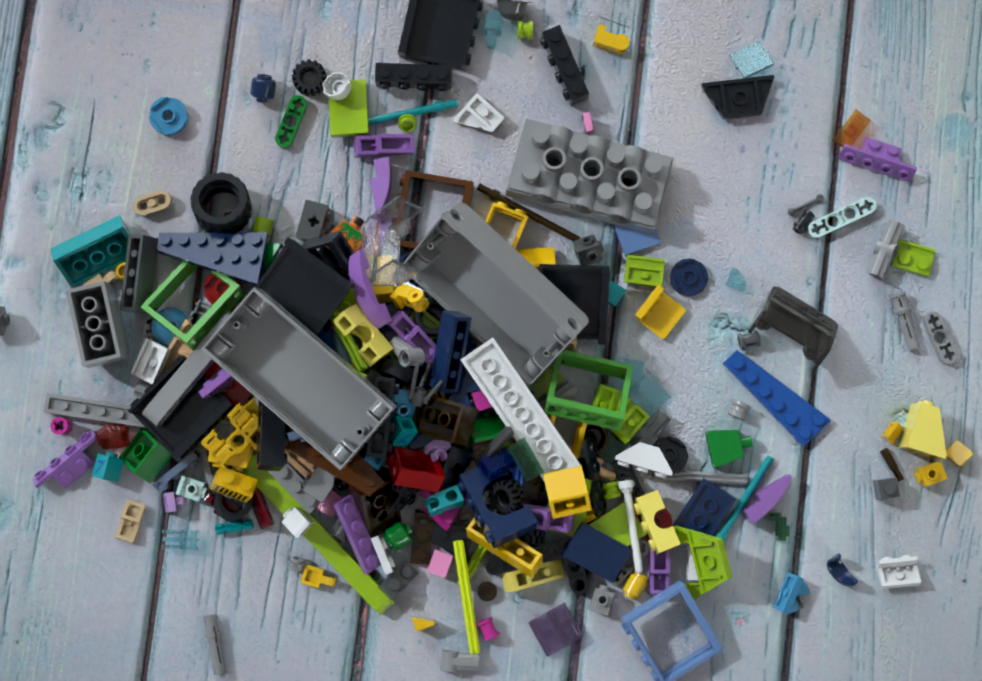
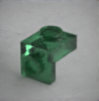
(781, 527)

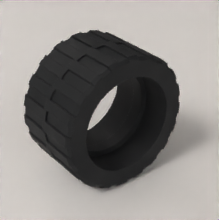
(215, 184)

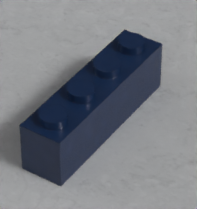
(449, 350)

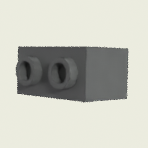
(310, 212)

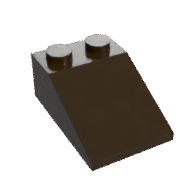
(445, 420)
(375, 508)

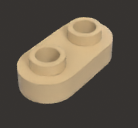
(153, 203)

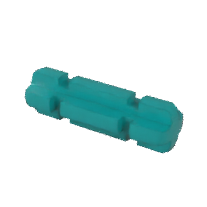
(234, 527)

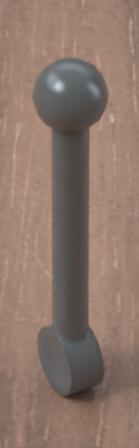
(819, 198)

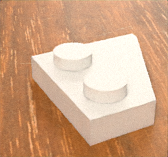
(480, 115)

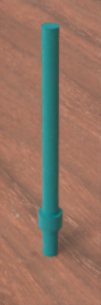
(438, 106)
(744, 499)

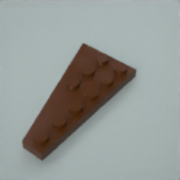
(356, 473)

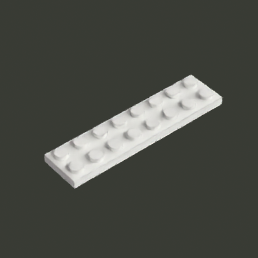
(518, 406)

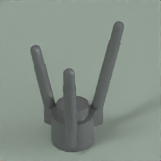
(418, 396)

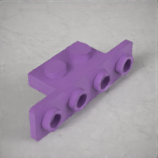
(879, 158)
(70, 464)

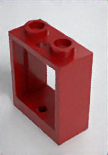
(428, 479)

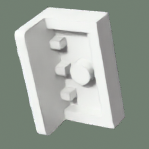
(898, 572)

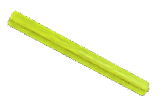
(466, 596)

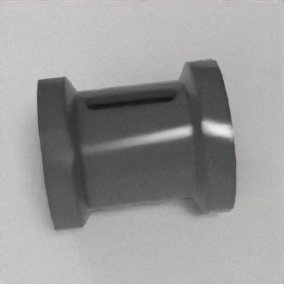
(748, 340)

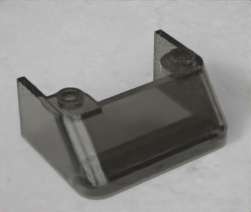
(798, 322)

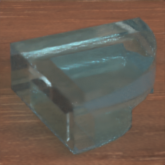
(736, 280)

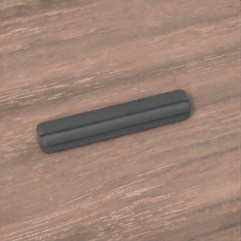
(497, 443)

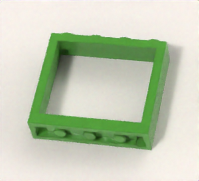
(208, 320)
(584, 412)

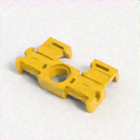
(222, 449)

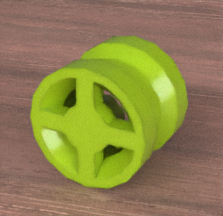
(525, 30)
(612, 490)

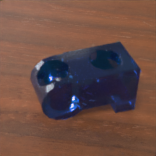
(496, 465)

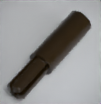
(891, 463)

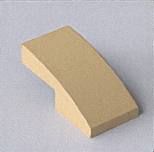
(130, 521)

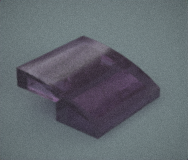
(555, 629)

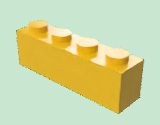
(514, 552)

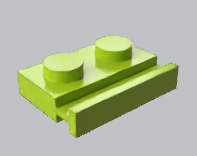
(913, 258)
(644, 271)
(607, 398)
(633, 421)

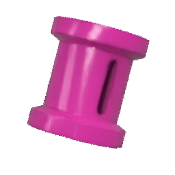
(55, 427)
(488, 629)

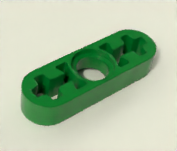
(291, 107)

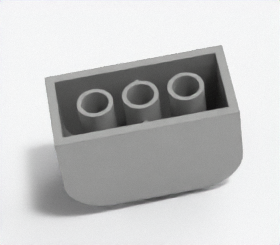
(97, 324)

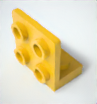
(659, 313)

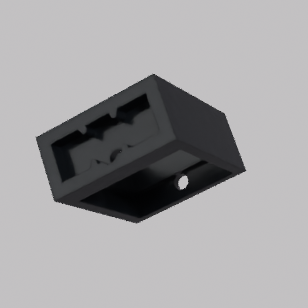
(337, 244)

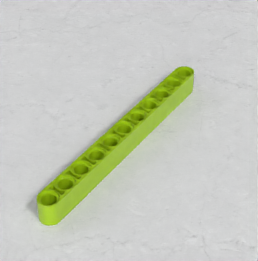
(321, 540)

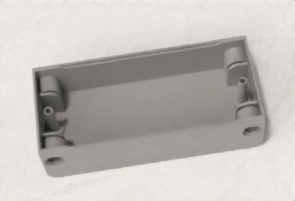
(484, 277)
(299, 377)

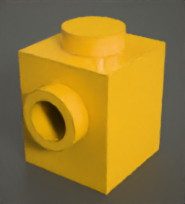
(930, 473)

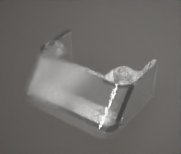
(382, 242)

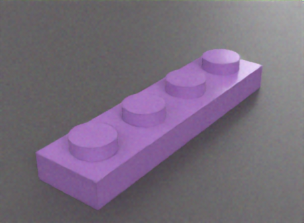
(357, 534)

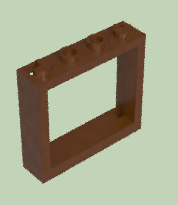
(405, 182)

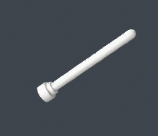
(626, 488)

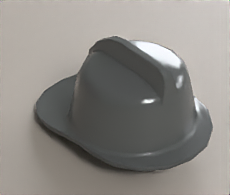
(512, 9)

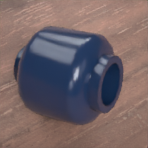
(263, 88)

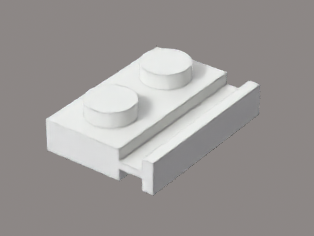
(151, 361)
(380, 547)

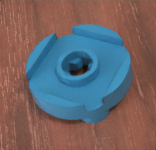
(169, 105)

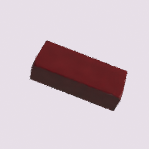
(261, 510)

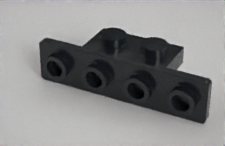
(591, 471)

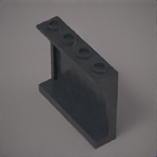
(440, 31)
(305, 285)
(588, 289)
(191, 418)

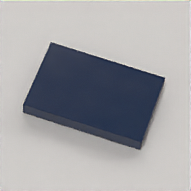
(705, 508)
(597, 552)

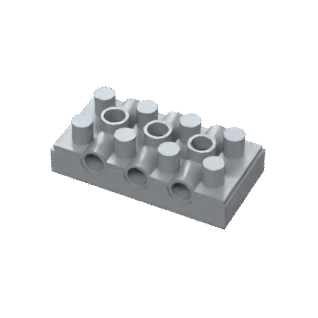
(593, 197)

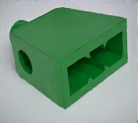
(726, 446)

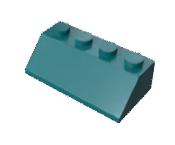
(92, 251)

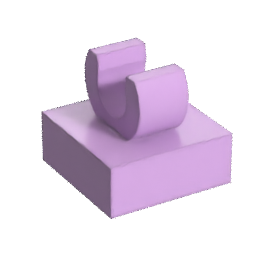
(436, 448)
(170, 502)

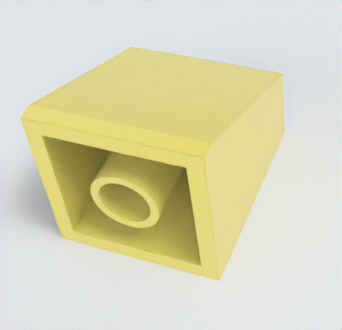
(924, 431)

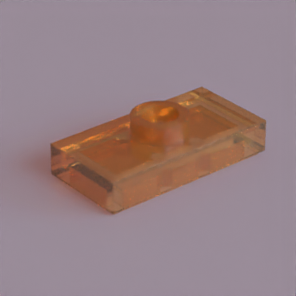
(851, 129)

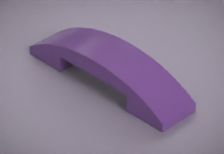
(364, 292)

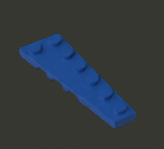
(783, 404)

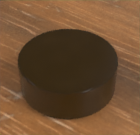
(487, 591)

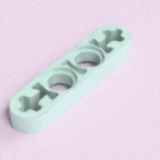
(840, 216)

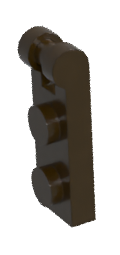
(421, 539)

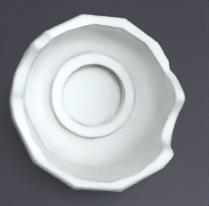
(337, 86)

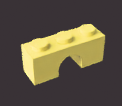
(356, 322)
(647, 507)

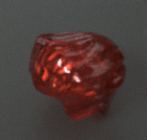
(113, 436)

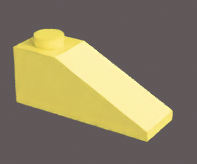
(547, 572)

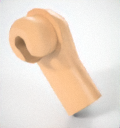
(605, 473)

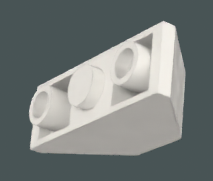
(645, 458)

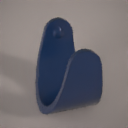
(840, 572)

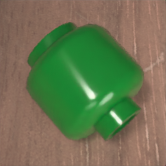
(397, 535)

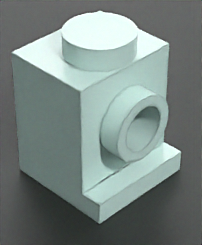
(200, 488)

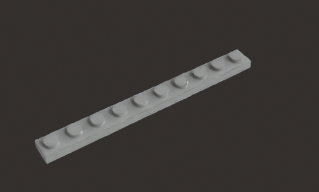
(108, 412)

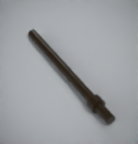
(496, 196)

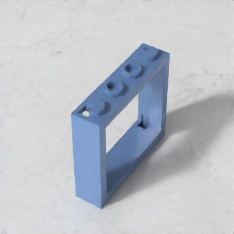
(690, 661)

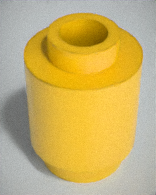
(635, 585)

